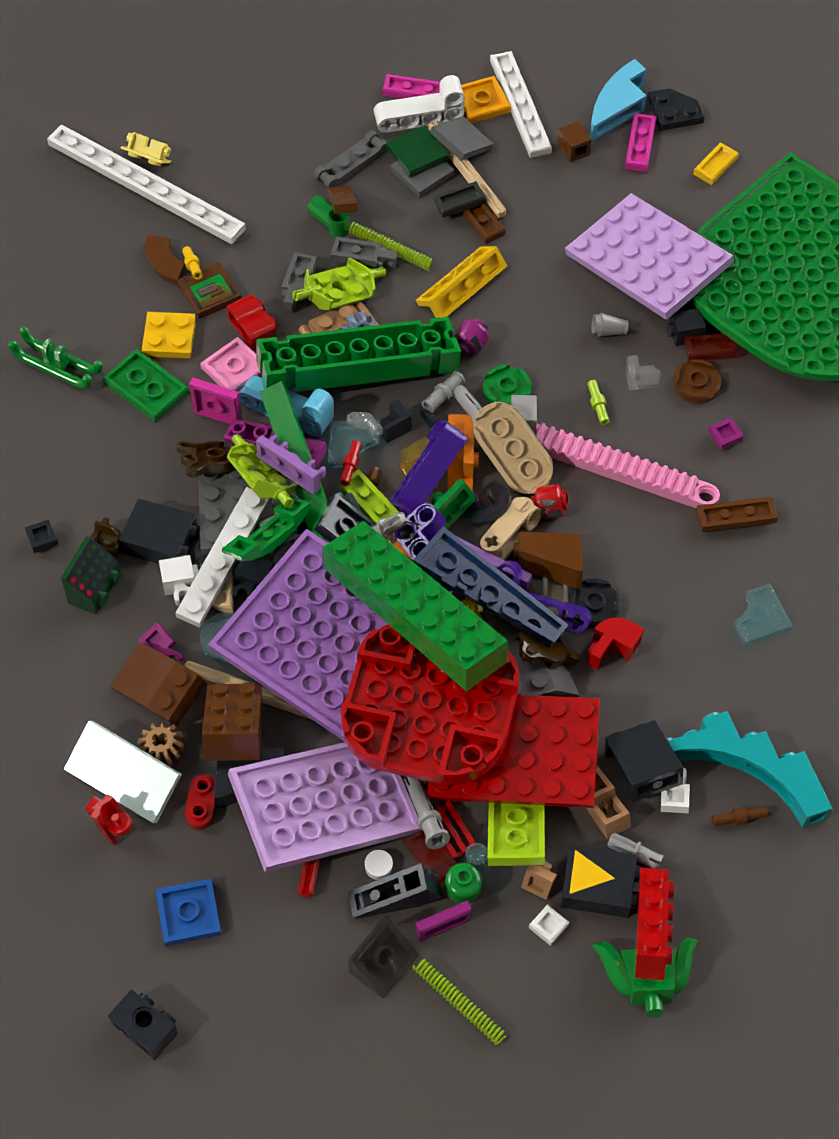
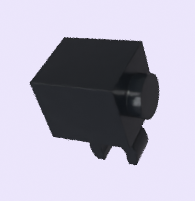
(685, 324)
(249, 575)

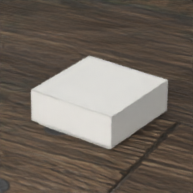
(549, 925)

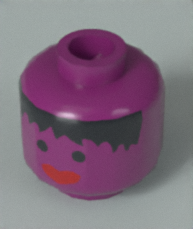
(472, 336)

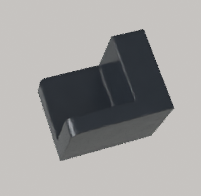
(397, 422)

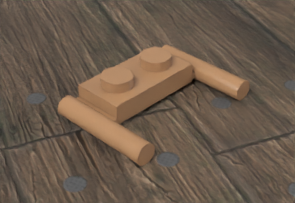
(334, 318)

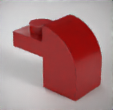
(616, 636)

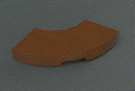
(162, 259)

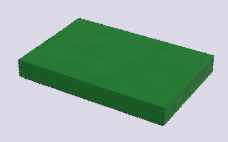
(145, 385)

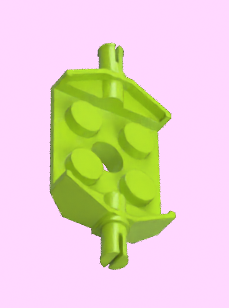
(353, 279)
(259, 475)

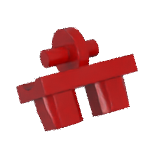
(109, 817)

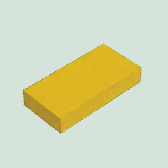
(716, 163)

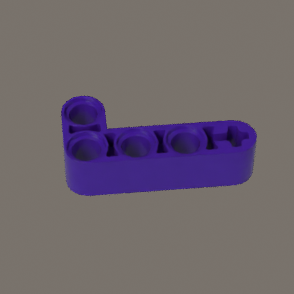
(430, 466)
(422, 532)
(561, 606)

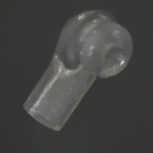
(365, 420)

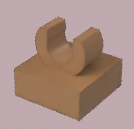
(539, 880)

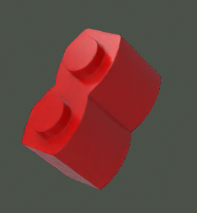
(251, 320)

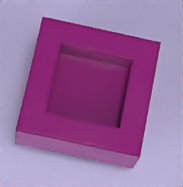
(725, 433)

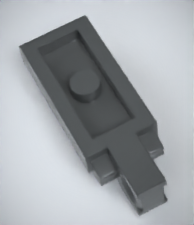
(364, 252)
(295, 277)

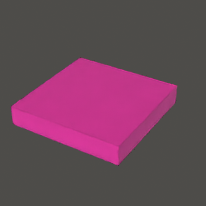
(215, 401)

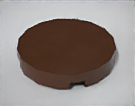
(697, 381)

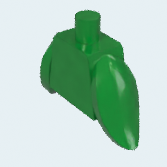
(647, 992)

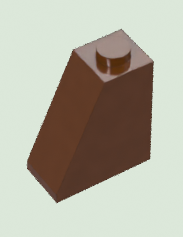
(551, 556)

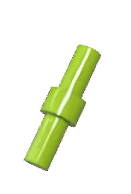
(598, 402)

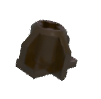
(107, 536)

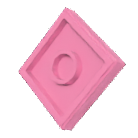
(232, 365)

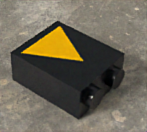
(600, 881)

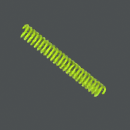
(390, 244)
(460, 1002)

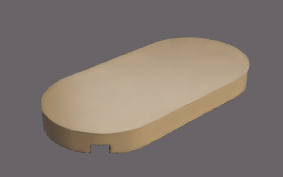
(513, 447)

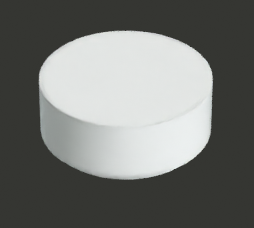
(378, 864)

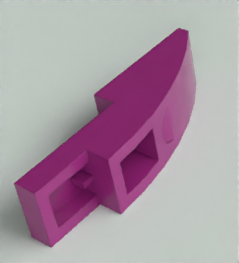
(252, 431)

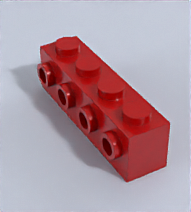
(652, 924)

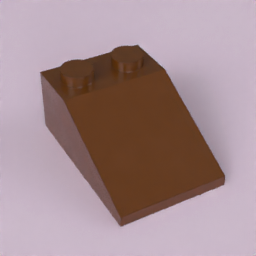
(158, 684)

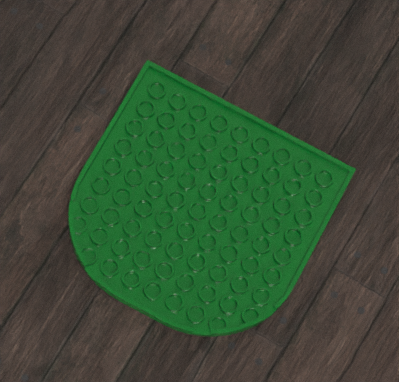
(785, 270)

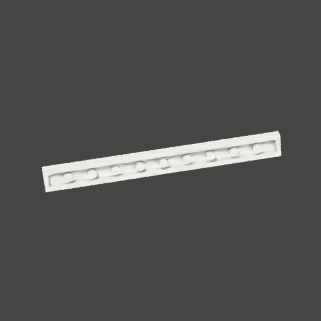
(146, 184)

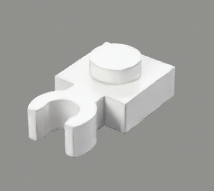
(677, 798)

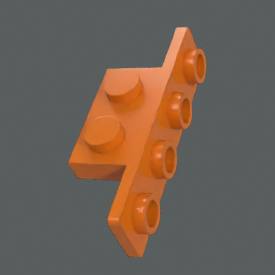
(466, 458)

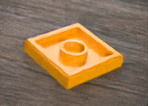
(484, 100)

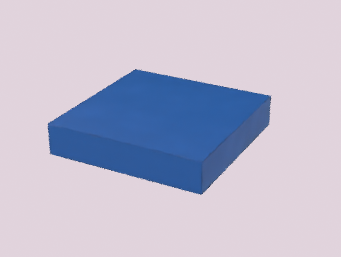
(188, 912)

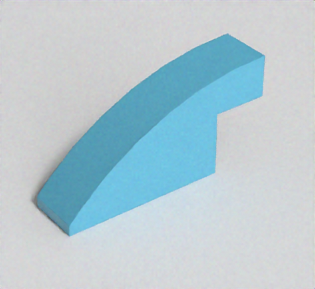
(619, 99)

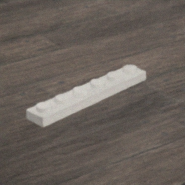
(217, 564)

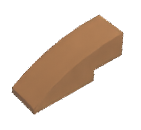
(608, 810)

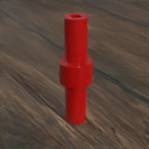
(350, 463)

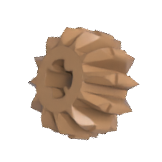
(162, 743)

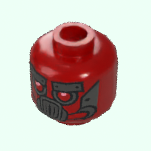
(551, 500)

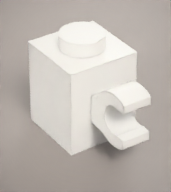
(177, 576)

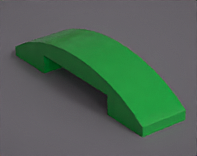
(269, 535)

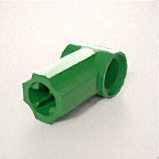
(322, 210)

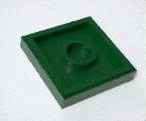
(417, 150)

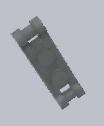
(351, 160)

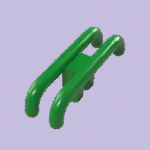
(55, 360)

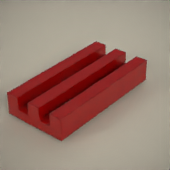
(448, 807)

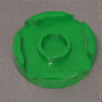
(505, 381)

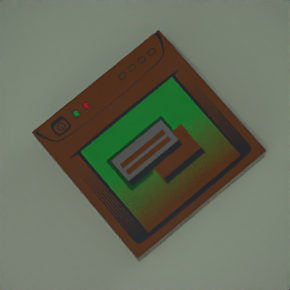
(210, 292)

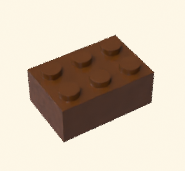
(232, 722)

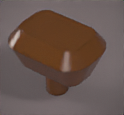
(374, 476)

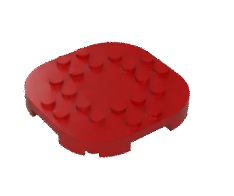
(417, 720)

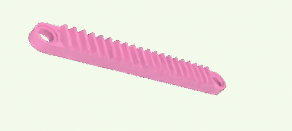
(624, 467)

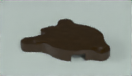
(204, 457)
(535, 651)

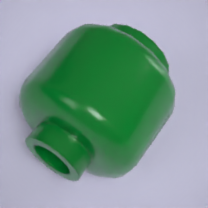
(463, 883)

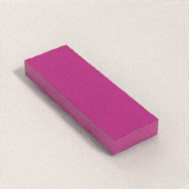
(408, 87)
(640, 142)

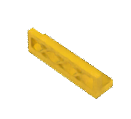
(463, 281)

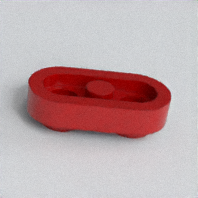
(200, 800)

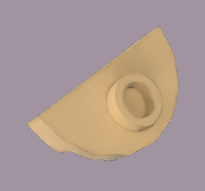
(225, 598)

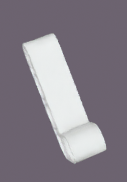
(422, 110)

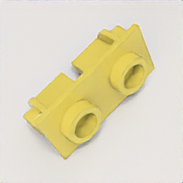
(155, 152)

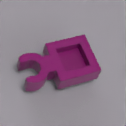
(161, 641)

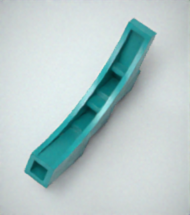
(755, 755)

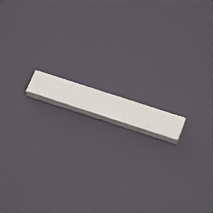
(521, 104)

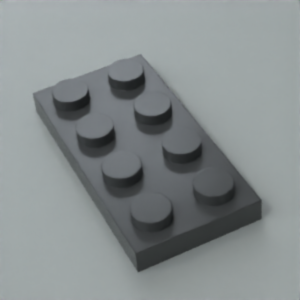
(217, 500)

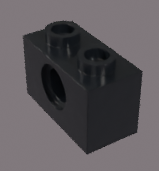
(149, 1039)

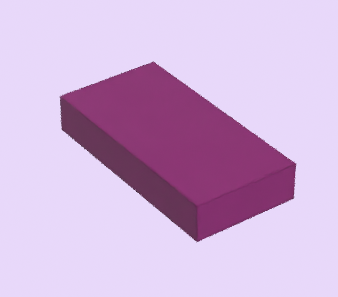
(443, 921)

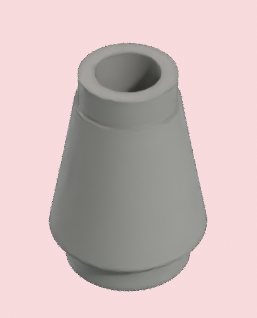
(608, 325)

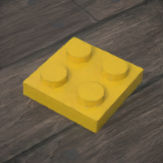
(169, 335)

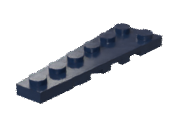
(475, 578)

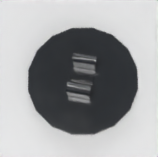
(489, 505)

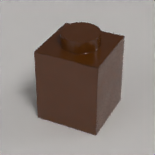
(574, 141)

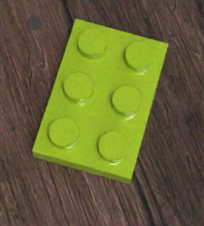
(516, 834)

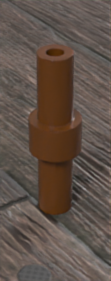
(739, 816)

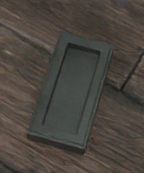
(459, 199)

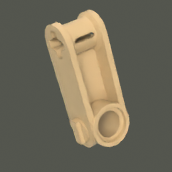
(520, 517)

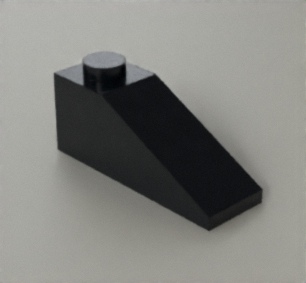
(396, 892)

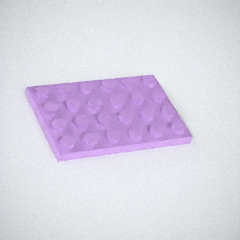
(649, 255)
(320, 805)

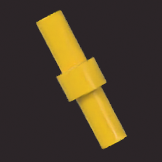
(192, 263)

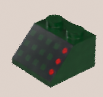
(90, 576)

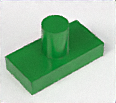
(453, 502)

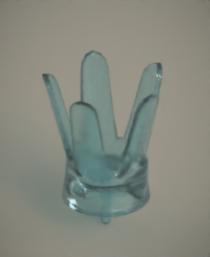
(477, 856)

